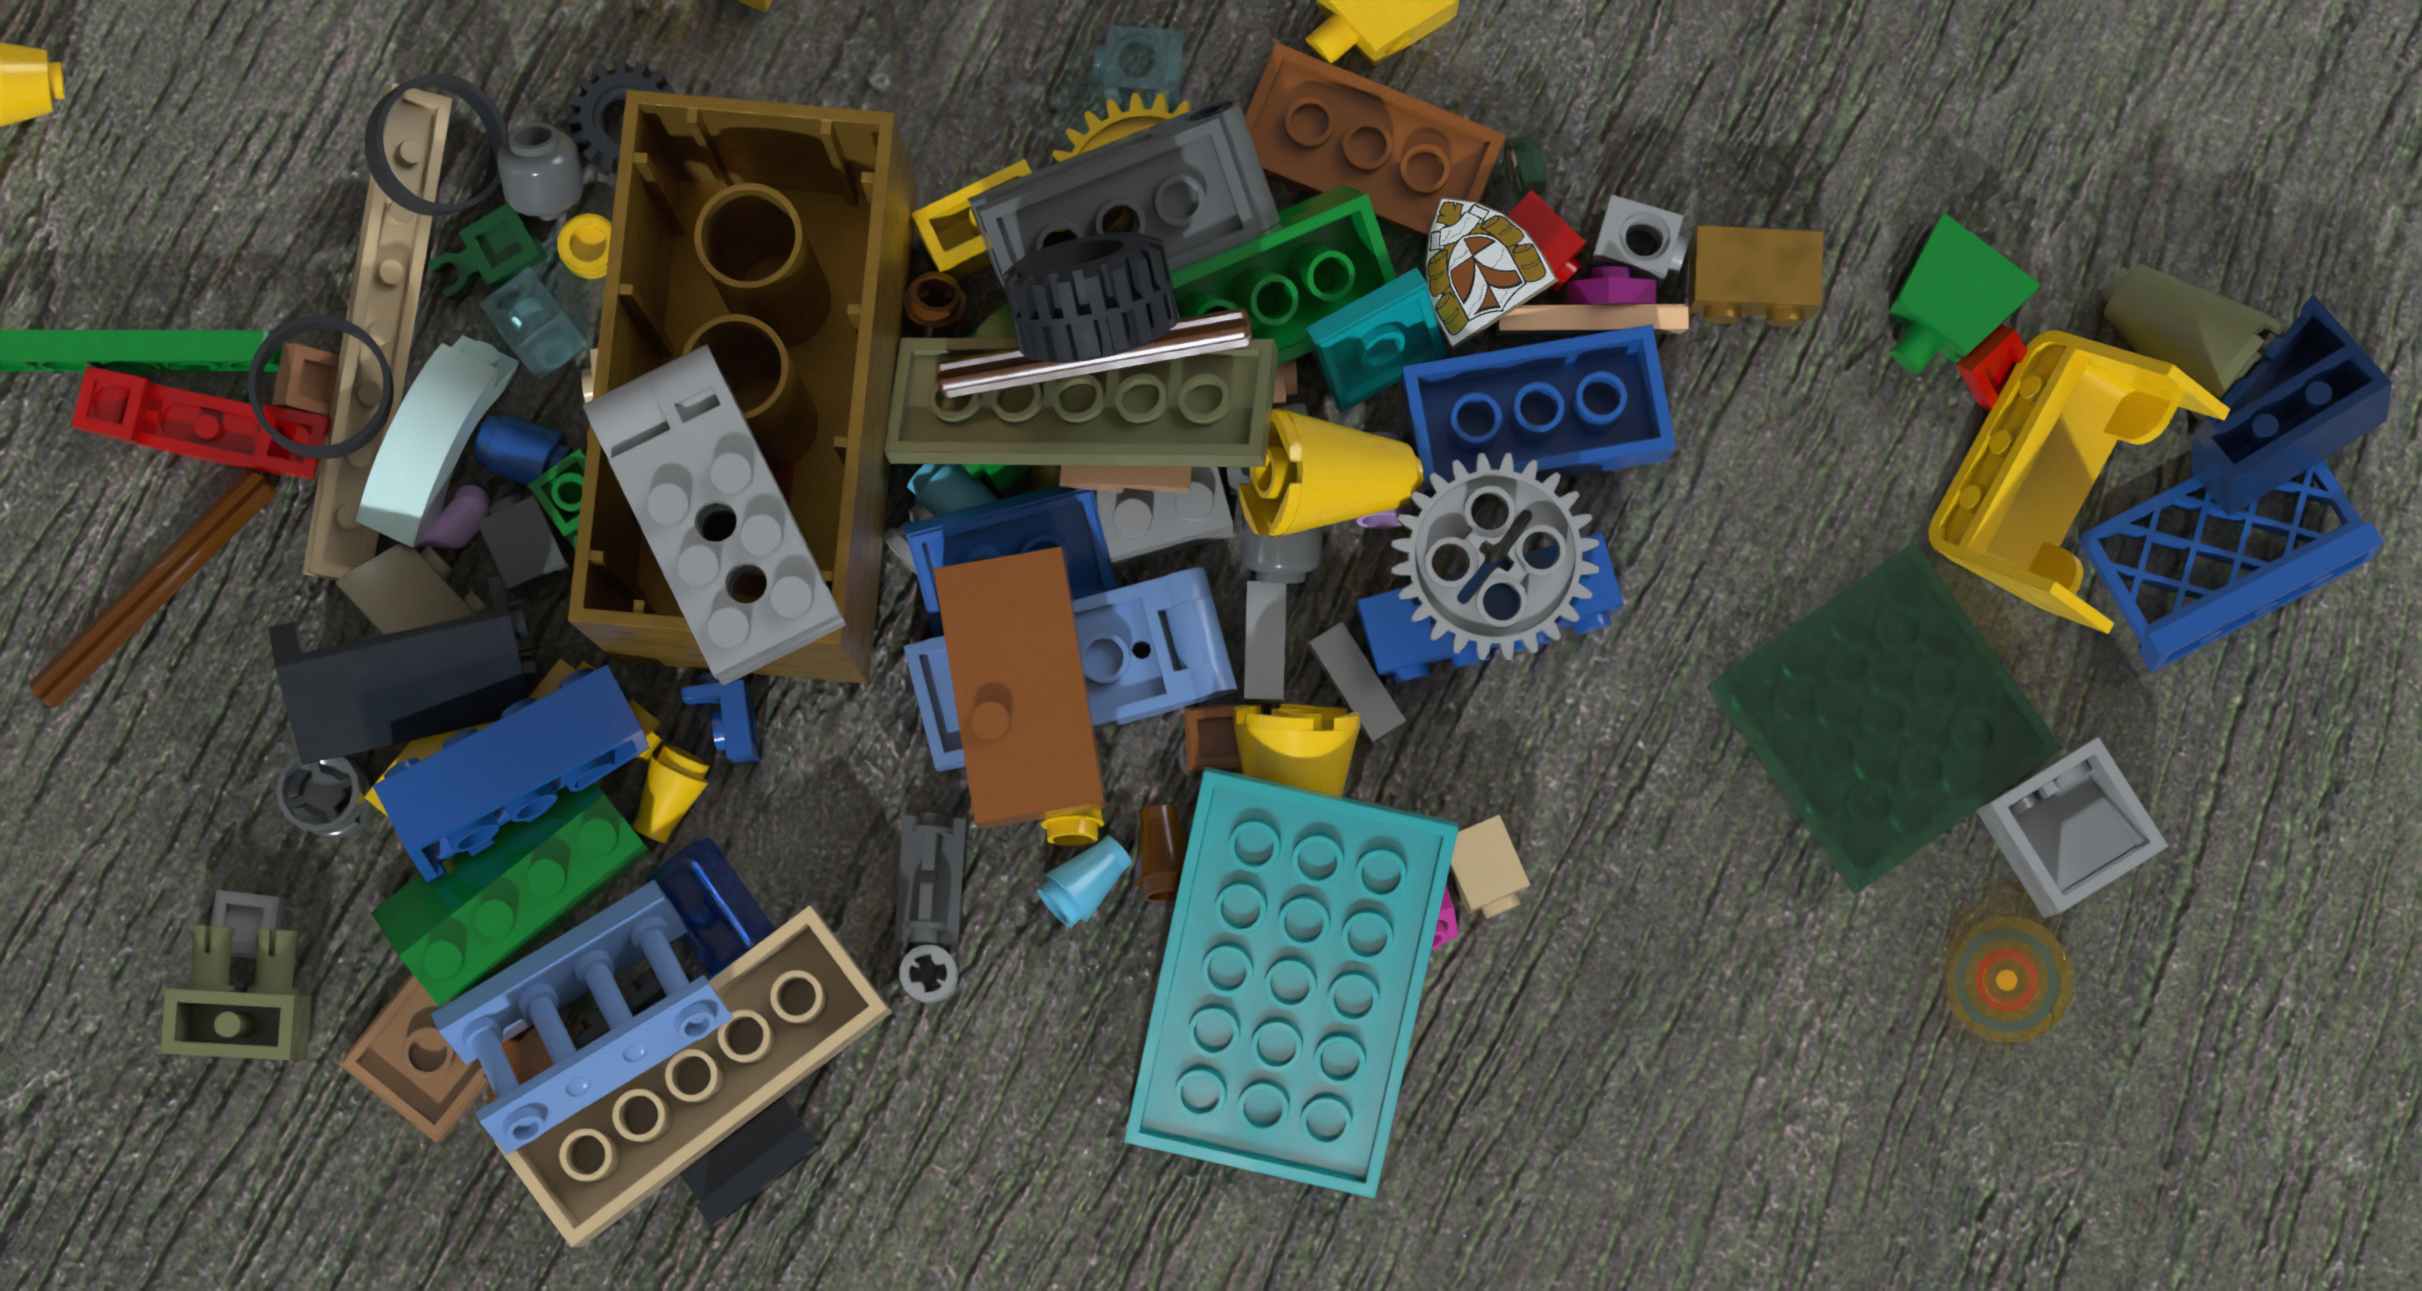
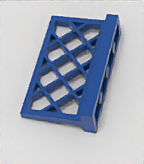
(2240, 600)

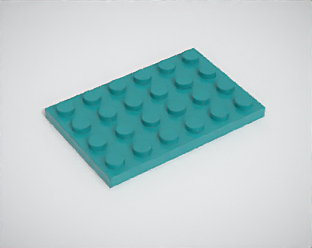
(1291, 982)

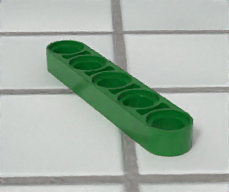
(132, 350)

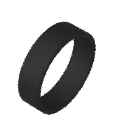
(378, 162)
(300, 326)

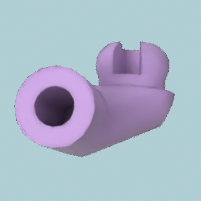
(458, 520)

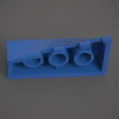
(509, 769)

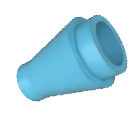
(1082, 883)

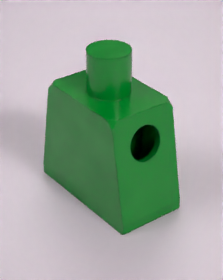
(1954, 296)

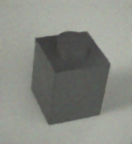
(524, 544)

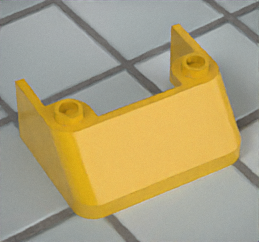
(2043, 457)

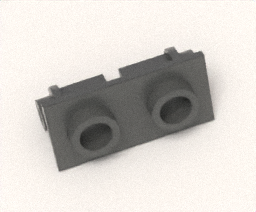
(930, 879)

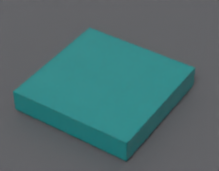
(1374, 337)

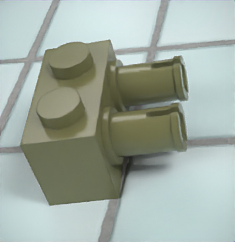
(219, 1022)

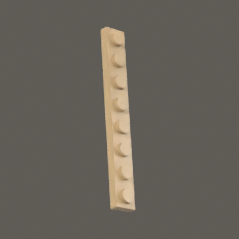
(385, 307)

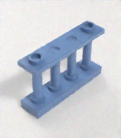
(554, 977)

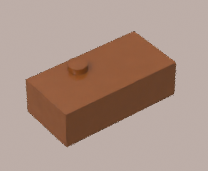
(1020, 688)

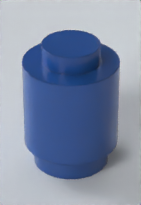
(519, 448)

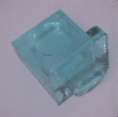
(533, 324)

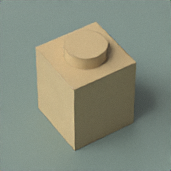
(1487, 868)

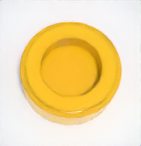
(585, 245)

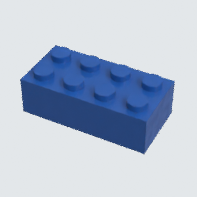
(1561, 402)

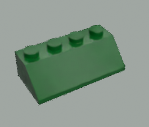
(1295, 271)
(509, 894)

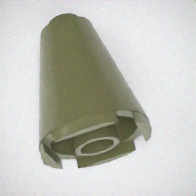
(2189, 327)

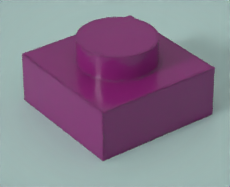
(1611, 287)

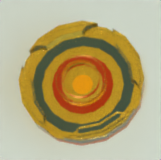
(2008, 979)

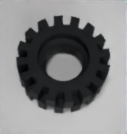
(594, 102)

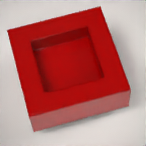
(1991, 364)

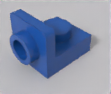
(736, 724)

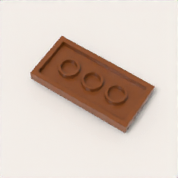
(1337, 129)

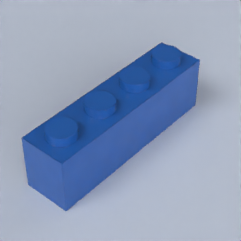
(1404, 649)

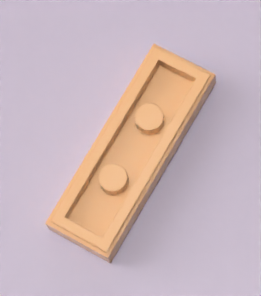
(1592, 319)

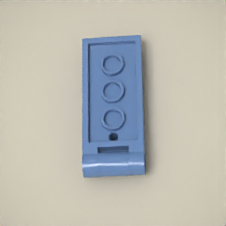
(1166, 614)

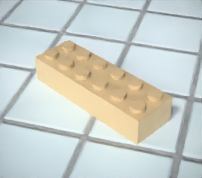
(792, 1011)

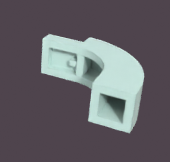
(429, 436)

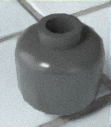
(540, 171)
(1281, 558)

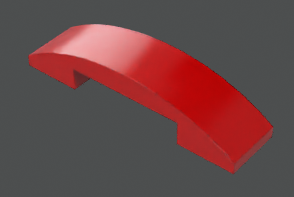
(195, 424)

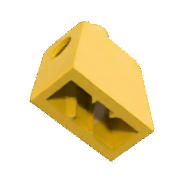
(1376, 26)

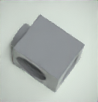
(1628, 216)

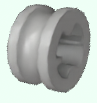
(917, 989)

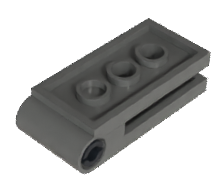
(1179, 180)

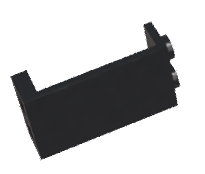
(403, 681)
(746, 1159)

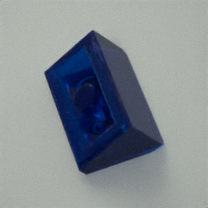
(713, 905)

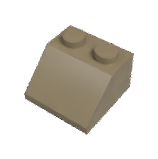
(408, 590)

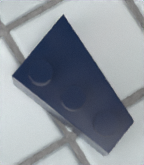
(2291, 411)

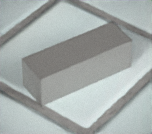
(1265, 642)
(1356, 683)

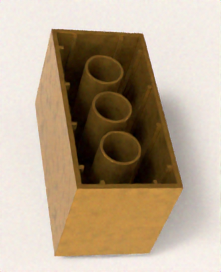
(791, 259)

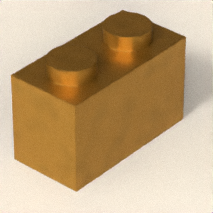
(1755, 274)

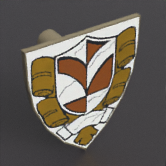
(1480, 267)

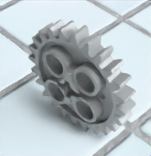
(1539, 592)

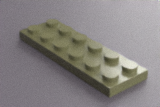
(1158, 413)

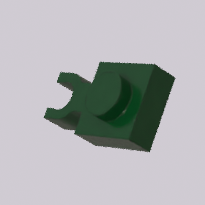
(496, 249)

